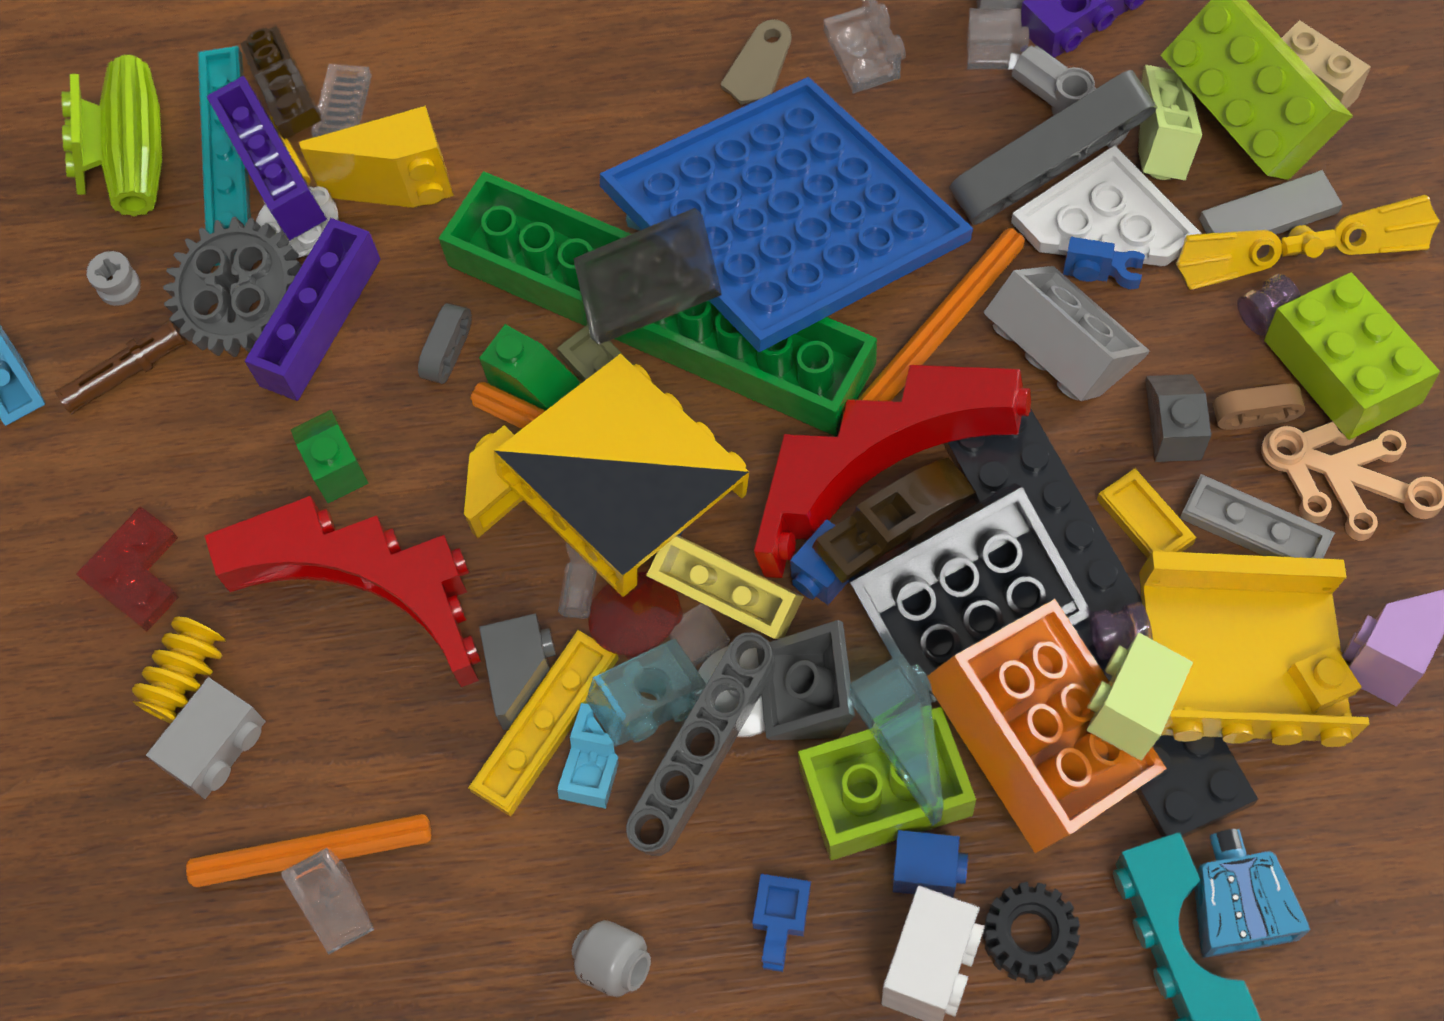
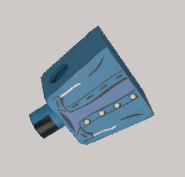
(1244, 900)

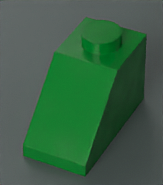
(526, 369)
(328, 456)

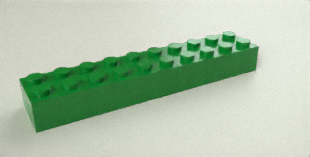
(530, 251)

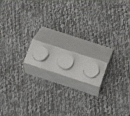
(1064, 332)

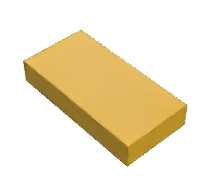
(1145, 515)

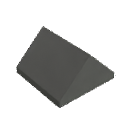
(809, 685)

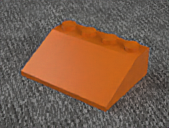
(1025, 721)

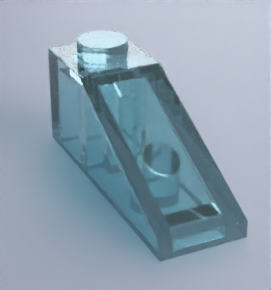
(899, 716)

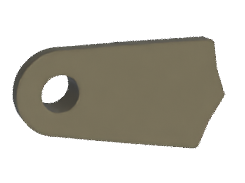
(759, 63)

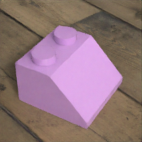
(1397, 646)

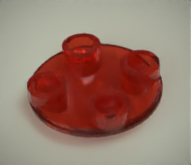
(637, 620)

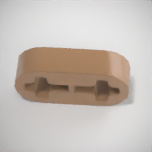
(1258, 406)

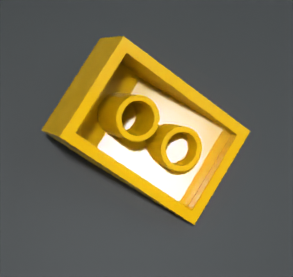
(381, 161)

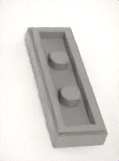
(1276, 207)
(1253, 522)

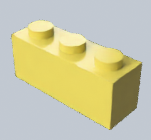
(725, 586)

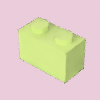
(1139, 695)

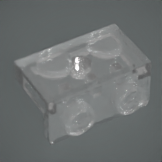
(866, 45)

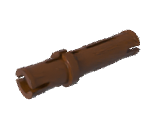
(118, 368)

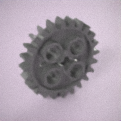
(230, 285)

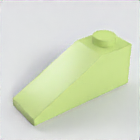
(1173, 131)

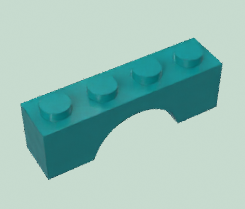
(1157, 882)

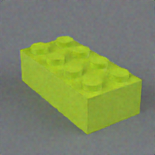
(1256, 86)

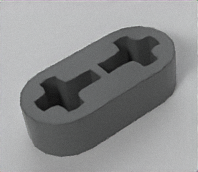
(444, 343)

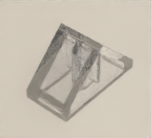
(328, 899)

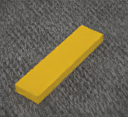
(541, 725)

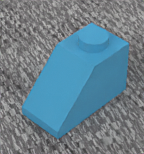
(17, 388)

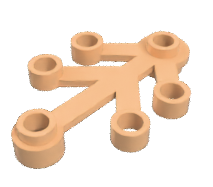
(1344, 472)

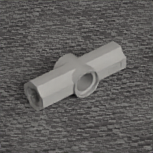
(1054, 81)

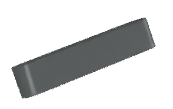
(1052, 147)
(701, 769)

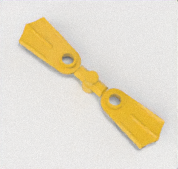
(1384, 229)

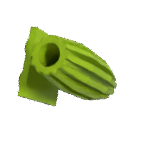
(117, 134)

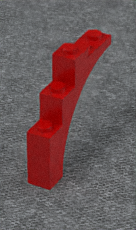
(305, 545)

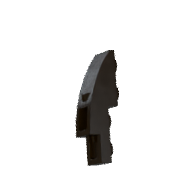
(280, 81)
(893, 516)

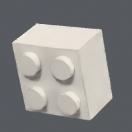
(929, 955)

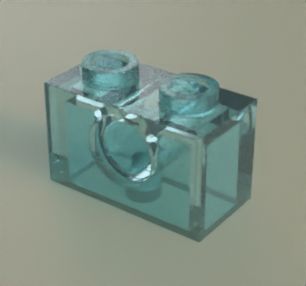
(661, 672)

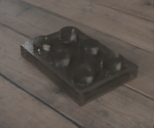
(647, 276)

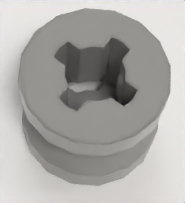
(125, 281)

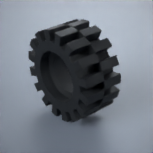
(1048, 906)

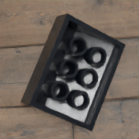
(966, 581)

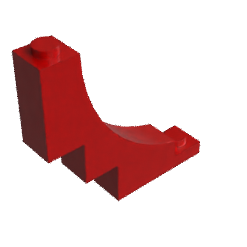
(822, 471)

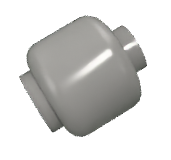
(611, 958)

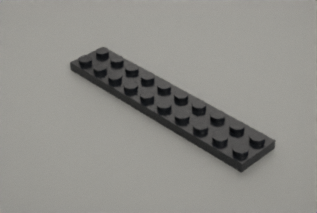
(1202, 774)

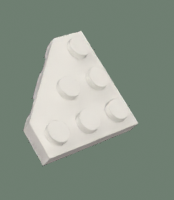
(1106, 204)

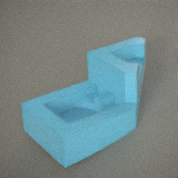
(590, 763)

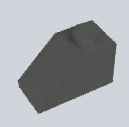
(1178, 417)
(515, 663)

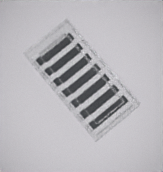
(342, 98)

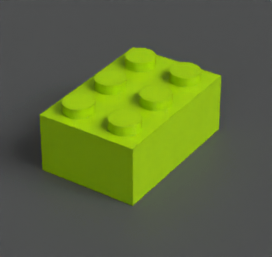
(1351, 355)
(864, 799)

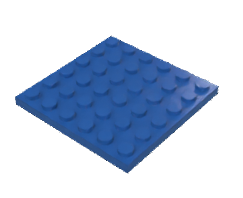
(793, 207)

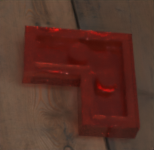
(122, 567)

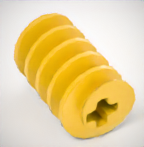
(177, 668)

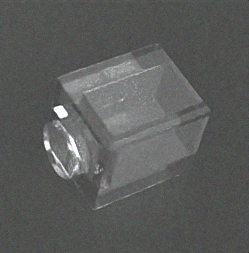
(995, 38)

